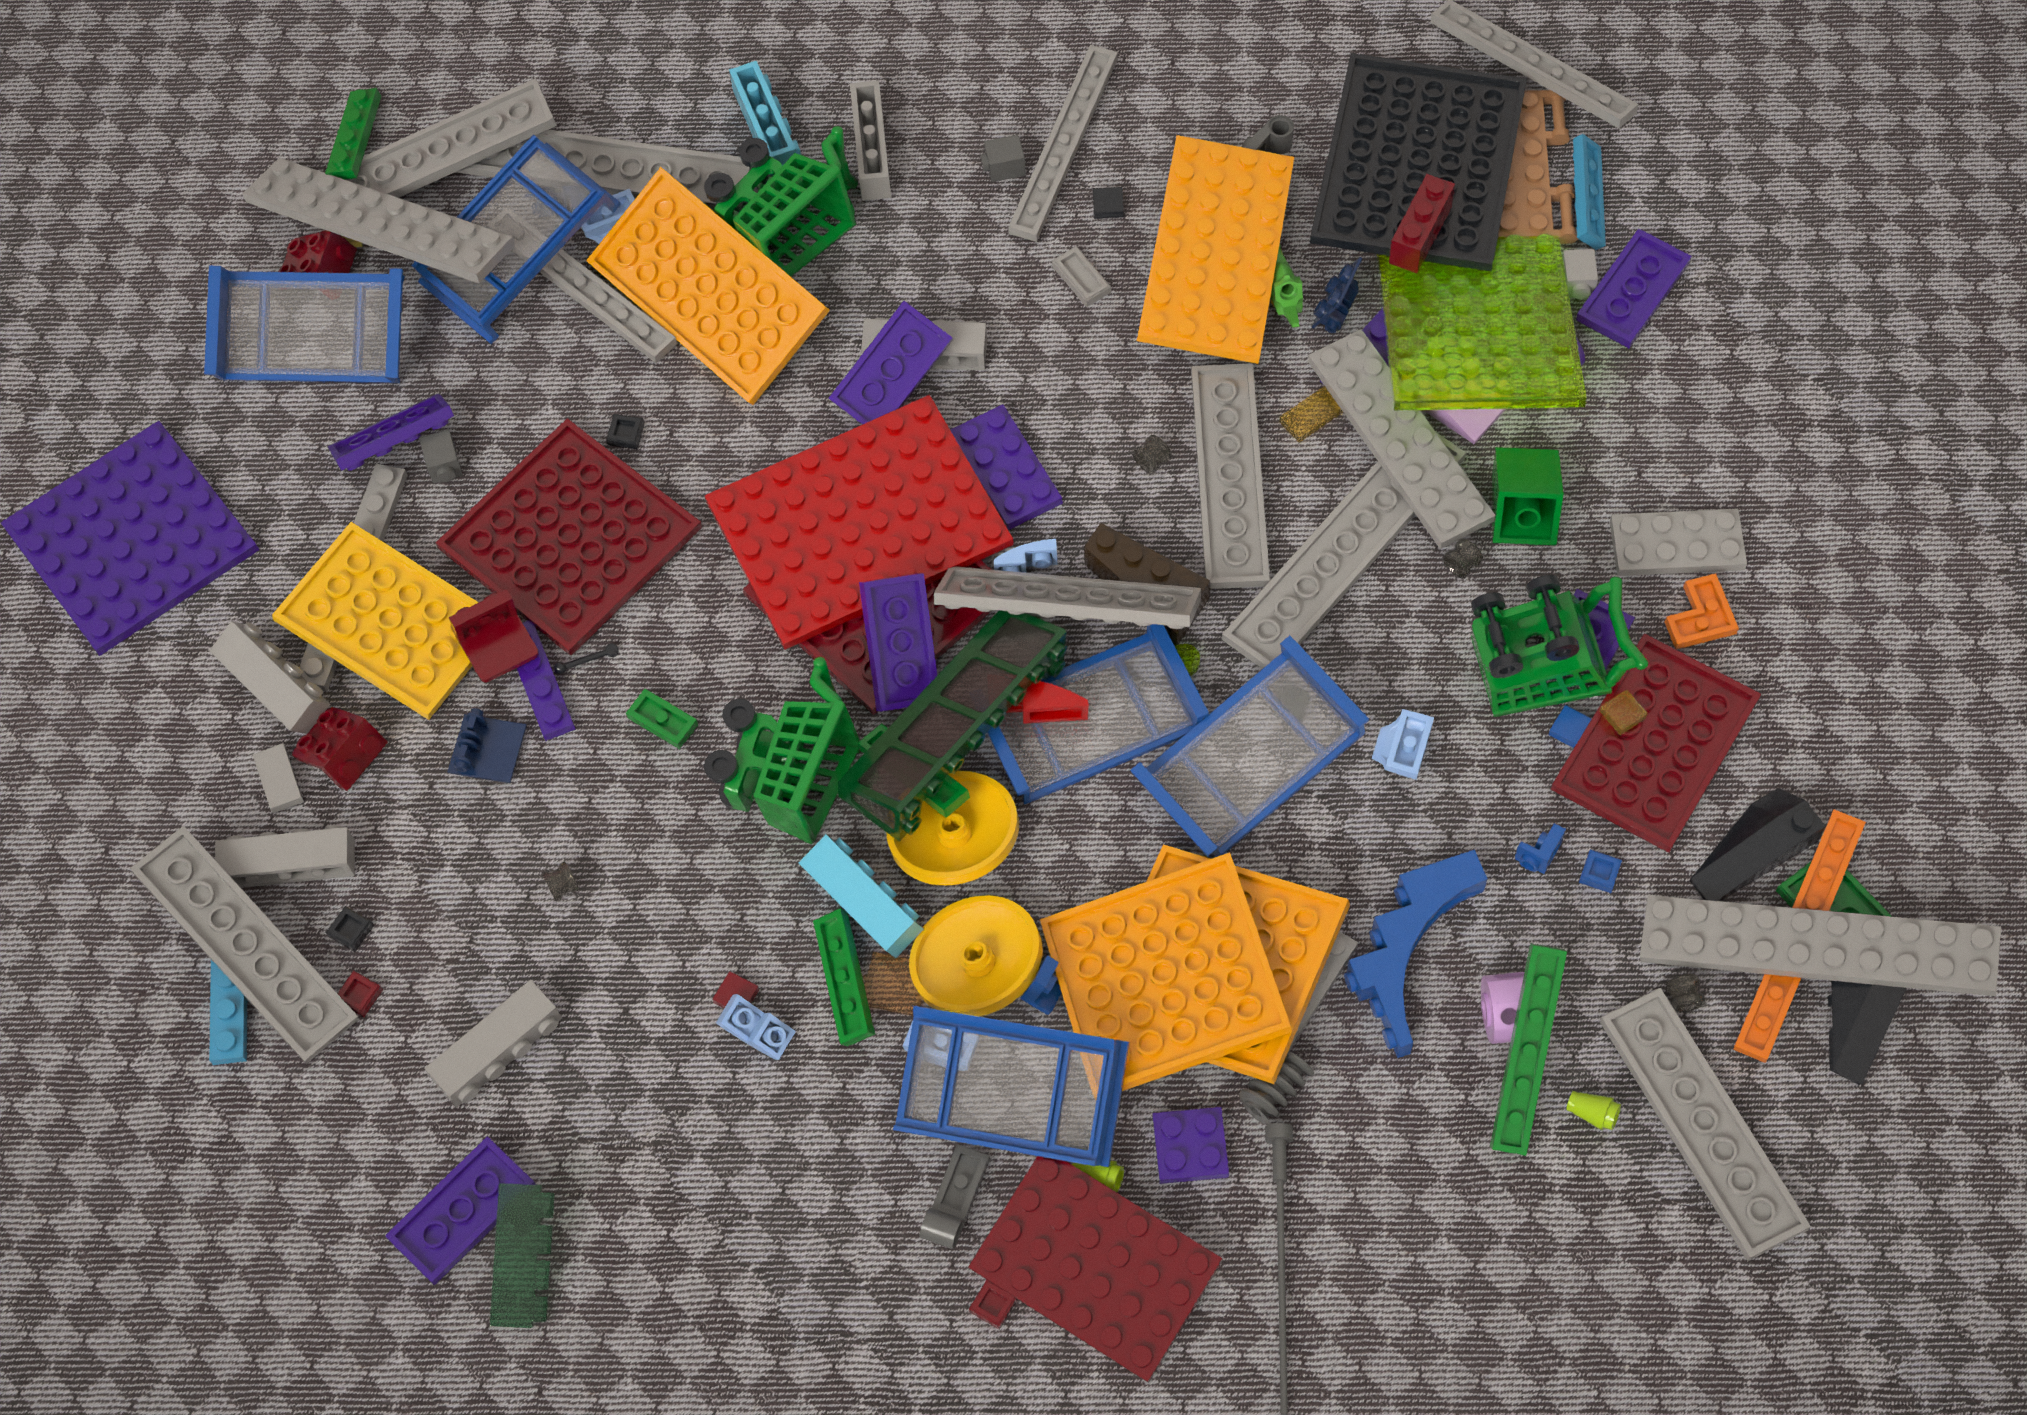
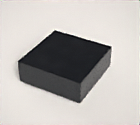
(1108, 202)
(625, 431)
(349, 929)

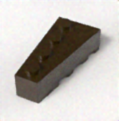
(1123, 559)

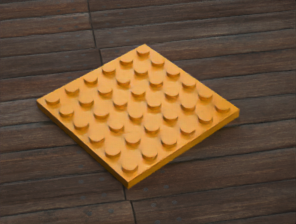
(1297, 936)
(1168, 970)

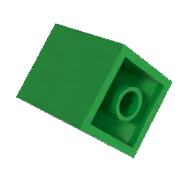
(1526, 496)

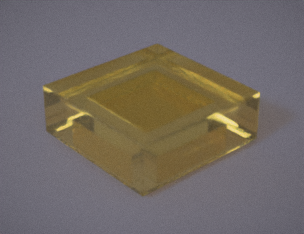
(1623, 712)

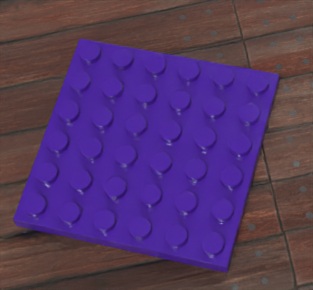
(129, 537)

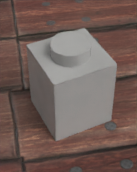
(1580, 272)

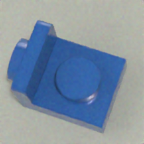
(1545, 849)
(1043, 990)

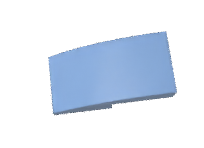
(1036, 554)
(755, 1027)

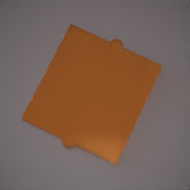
(890, 985)

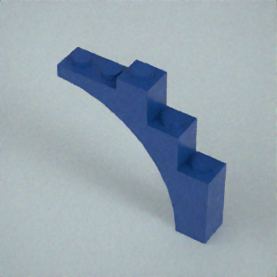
(1426, 897)

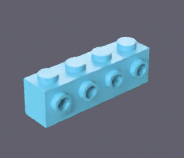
(763, 111)
(861, 895)

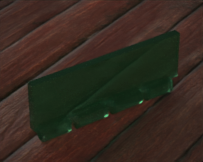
(515, 1256)

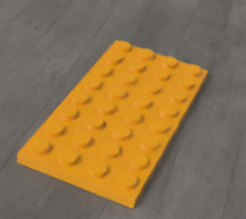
(1216, 249)
(707, 286)

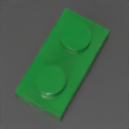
(662, 718)

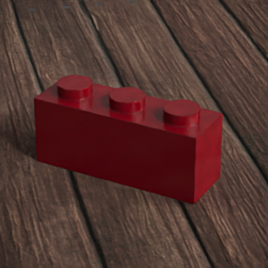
(1421, 223)

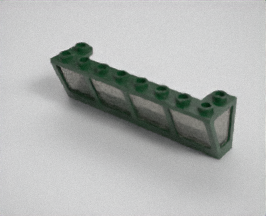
(951, 719)

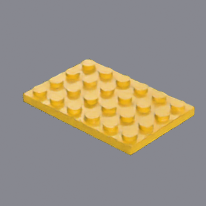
(381, 619)

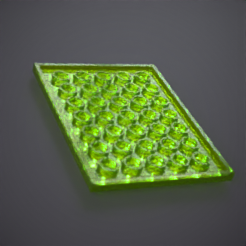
(1483, 334)

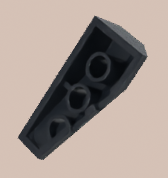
(1759, 841)
(1858, 1025)

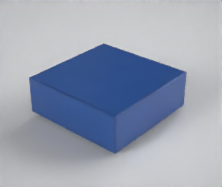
(1569, 726)
(1600, 871)

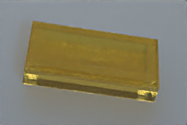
(1310, 414)

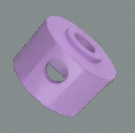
(1499, 1004)

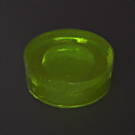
(1190, 657)

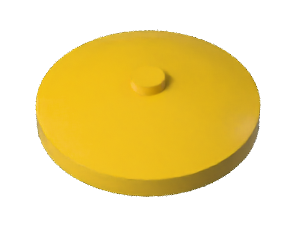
(964, 843)
(976, 956)

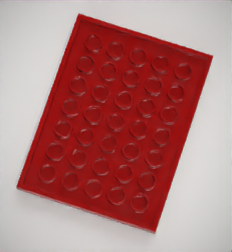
(853, 512)

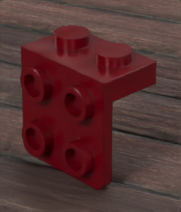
(319, 254)
(493, 636)
(340, 746)

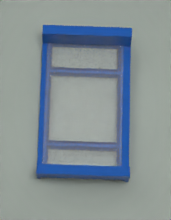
(540, 204)
(303, 326)
(1136, 704)
(1254, 751)
(1012, 1086)

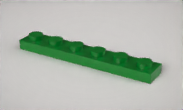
(1528, 1049)

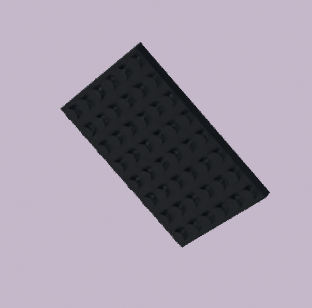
(1413, 122)

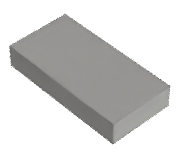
(1081, 276)
(278, 778)

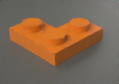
(1708, 619)

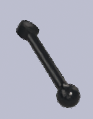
(611, 650)

